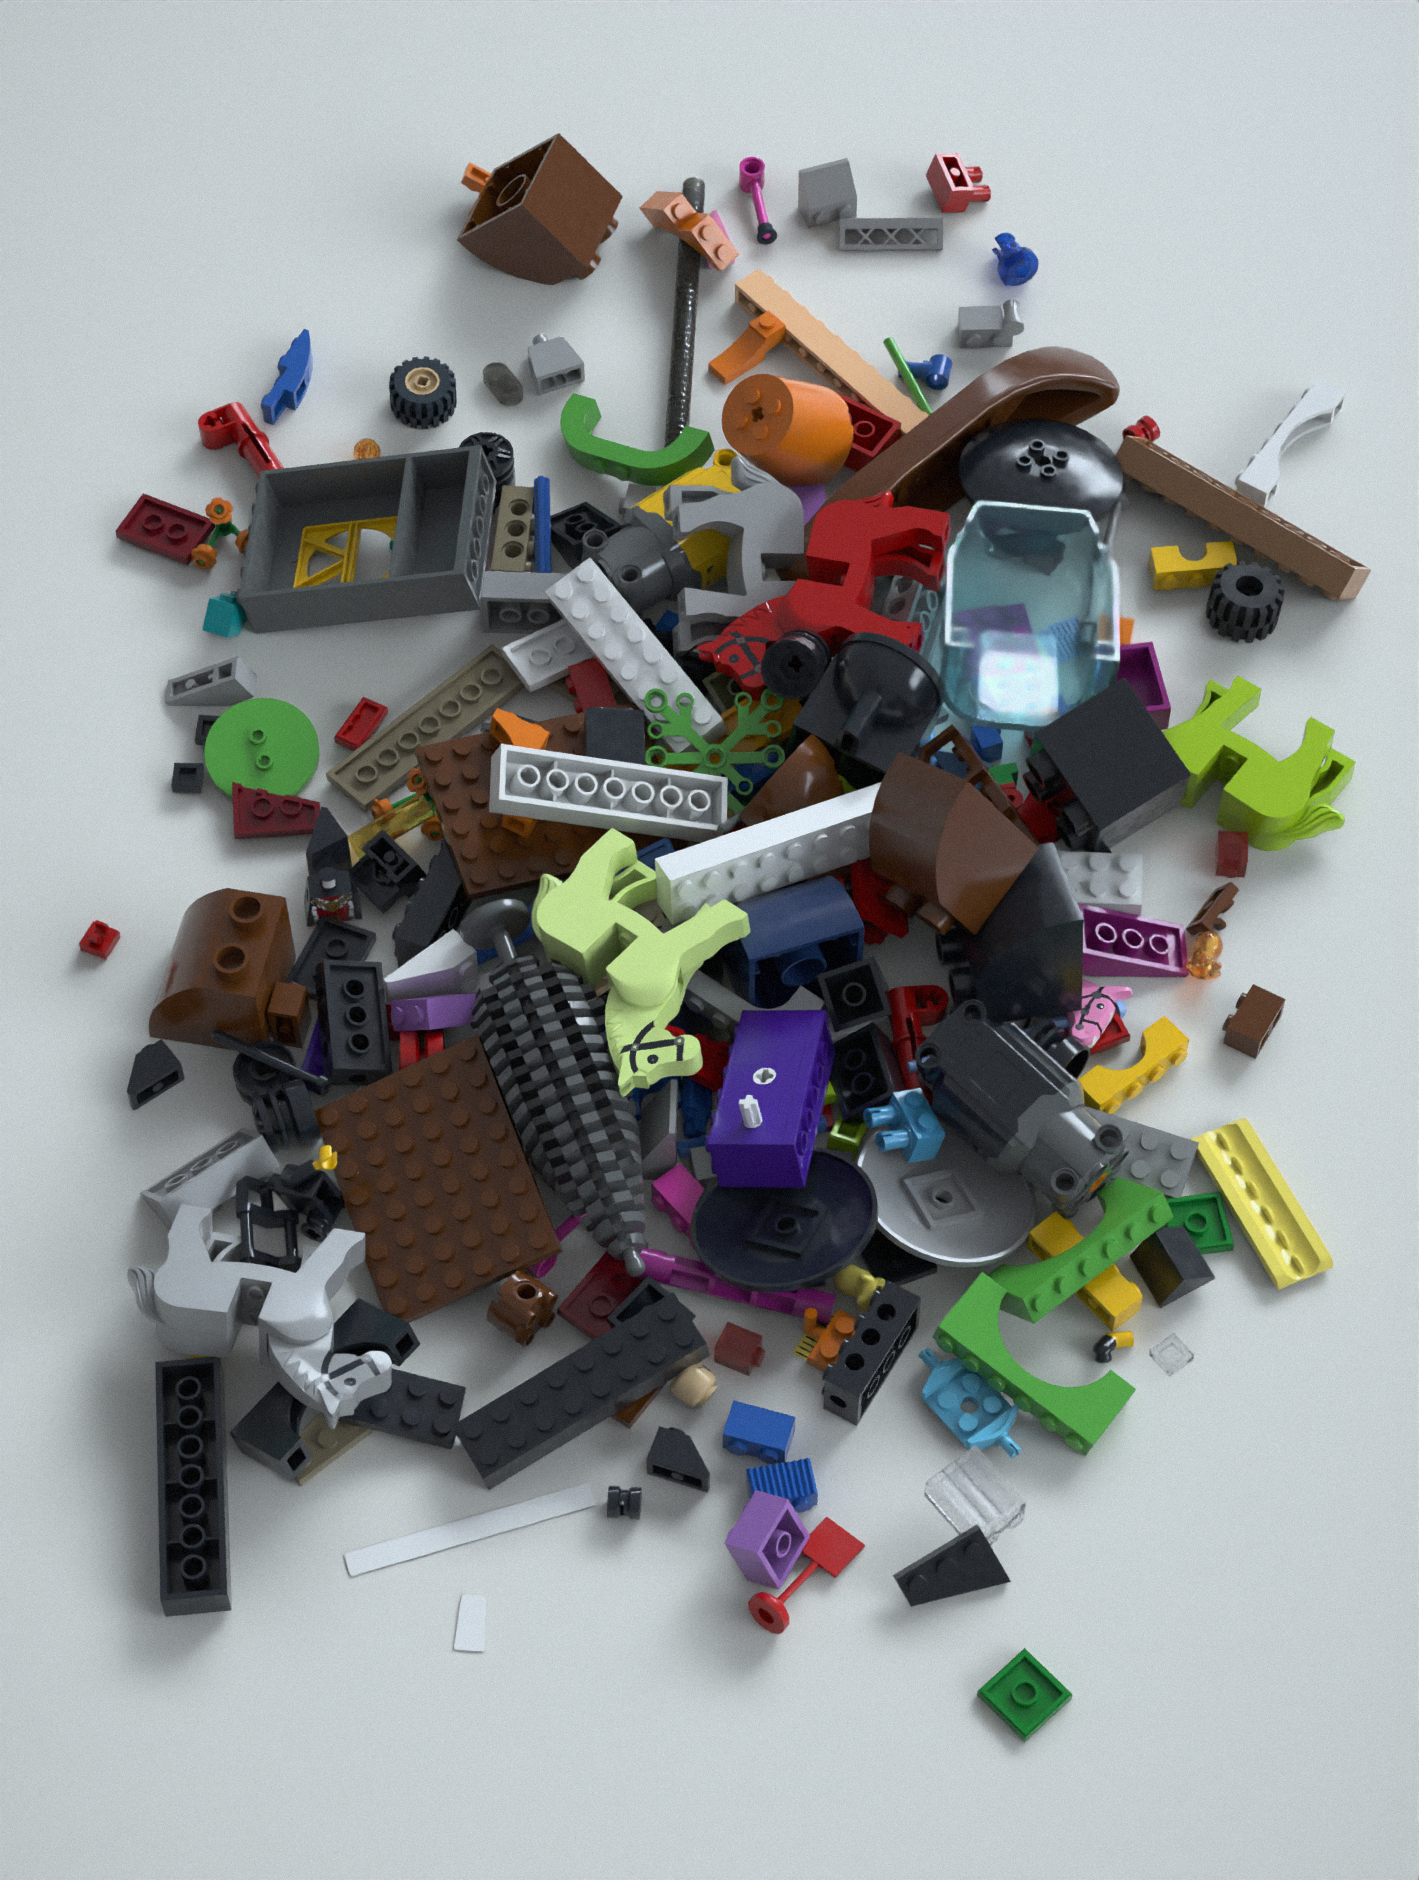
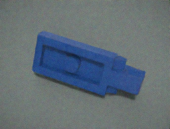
(695, 1107)

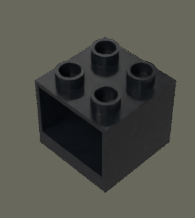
(1105, 770)

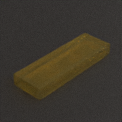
(394, 823)

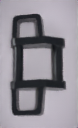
(267, 1218)

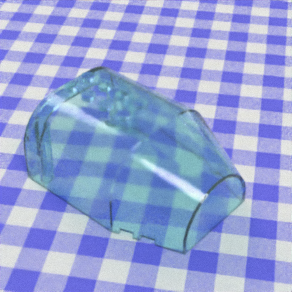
(1027, 616)

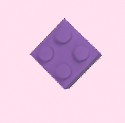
(767, 1539)

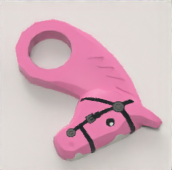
(1096, 1012)

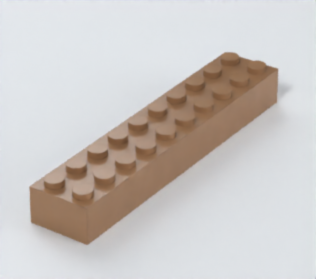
(1242, 519)

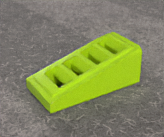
(841, 1139)

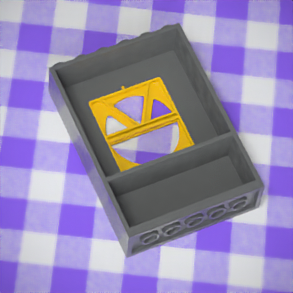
(426, 502)

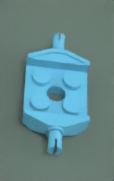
(950, 1387)

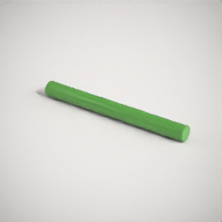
(907, 375)

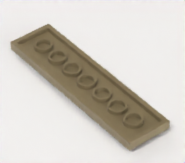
(438, 717)

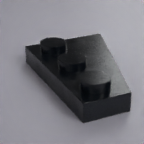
(952, 1570)

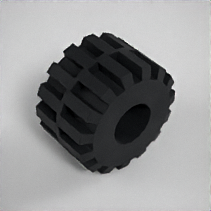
(1245, 601)

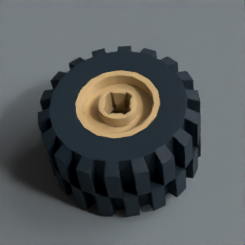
(422, 392)

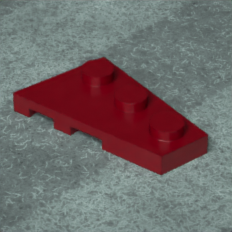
(271, 815)

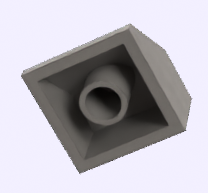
(827, 193)

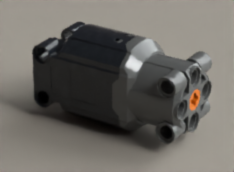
(1018, 1108)

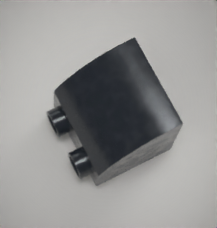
(1027, 950)

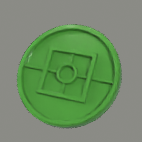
(262, 747)

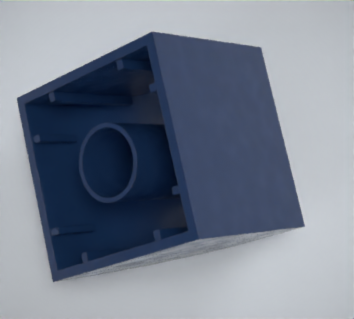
(792, 940)

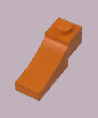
(749, 348)

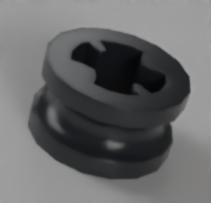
(316, 1227)

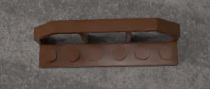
(977, 773)

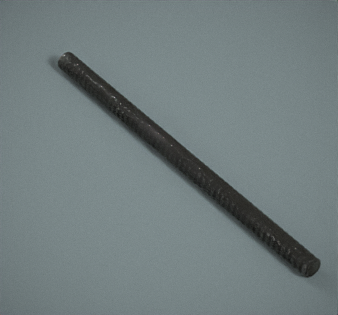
(684, 324)

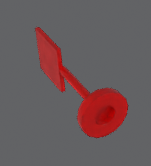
(827, 1548)

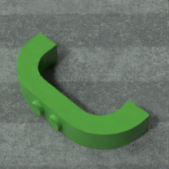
(624, 462)

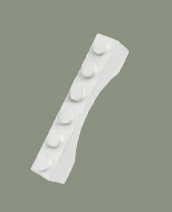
(1316, 410)

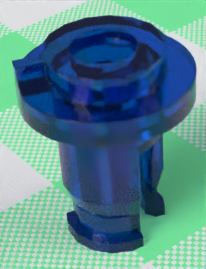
(1015, 262)

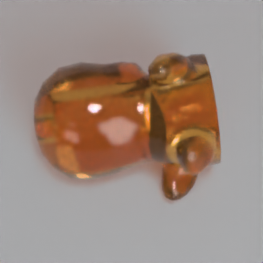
(1204, 954)

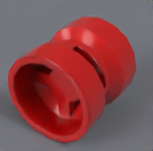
(1144, 428)

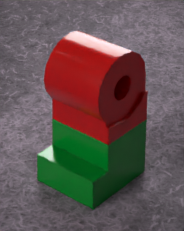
(1007, 777)

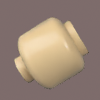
(694, 1385)

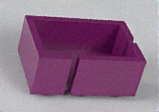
(1143, 674)

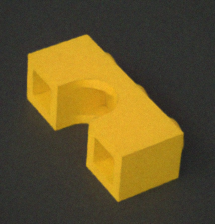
(1172, 571)

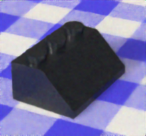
(864, 1072)

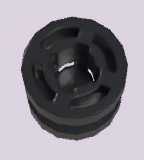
(632, 1502)

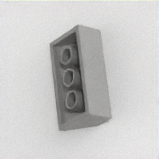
(212, 1175)

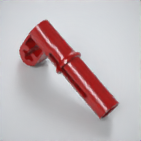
(239, 428)
(907, 1024)

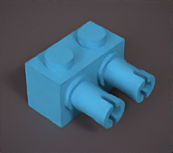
(911, 1126)

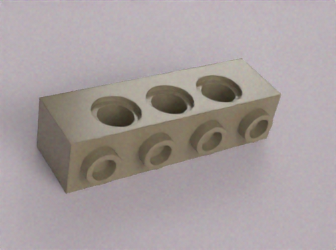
(514, 530)

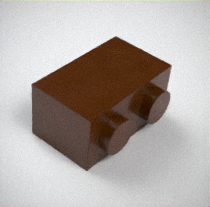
(289, 1014)
(1253, 1021)

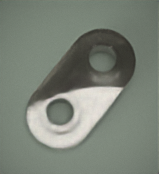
(507, 387)

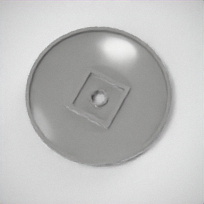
(984, 1214)

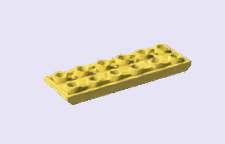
(1262, 1203)

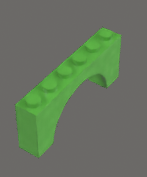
(1129, 1218)
(1072, 1412)

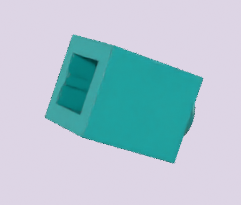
(224, 615)

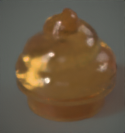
(366, 449)

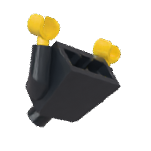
(308, 1188)

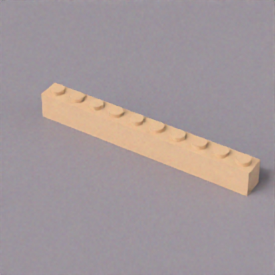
(825, 351)

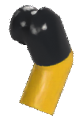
(1109, 1342)

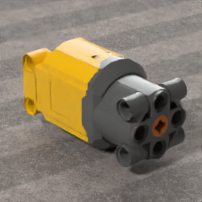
(645, 558)

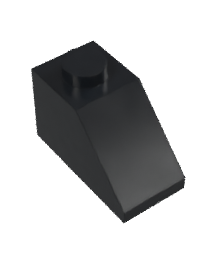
(153, 1073)
(677, 1460)

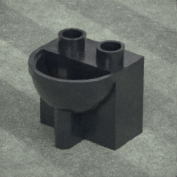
(871, 707)

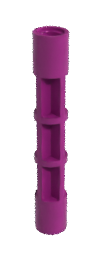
(695, 1277)

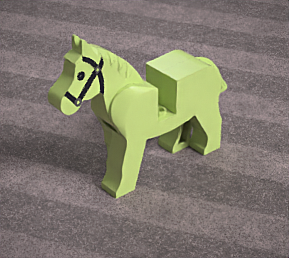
(596, 933)

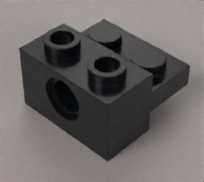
(386, 855)

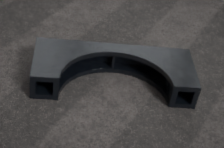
(272, 1426)

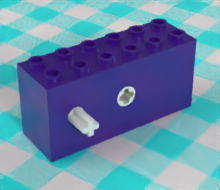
(771, 1099)

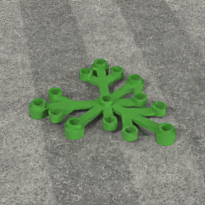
(747, 725)

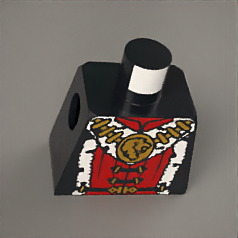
(331, 895)

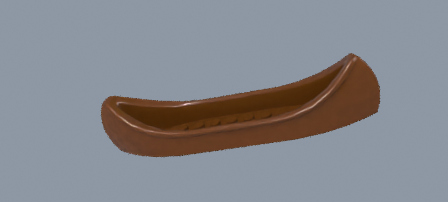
(925, 461)

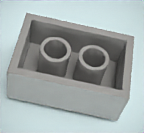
(518, 602)

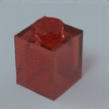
(1231, 854)
(739, 1349)

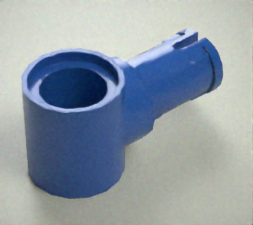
(932, 372)

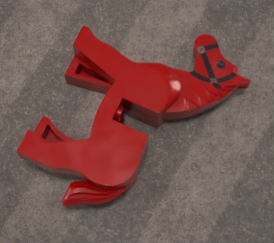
(844, 555)

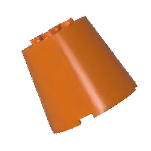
(788, 428)

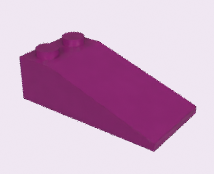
(1131, 945)

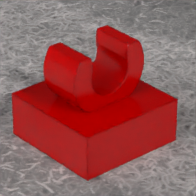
(99, 939)

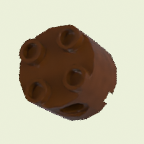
(522, 1308)

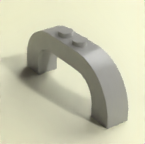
(723, 1006)

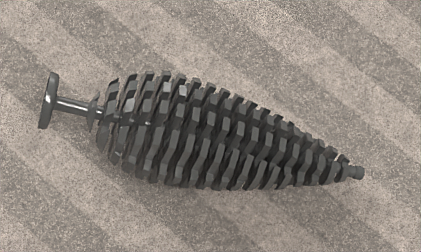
(560, 1082)

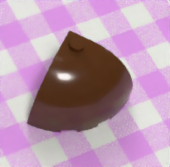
(800, 782)

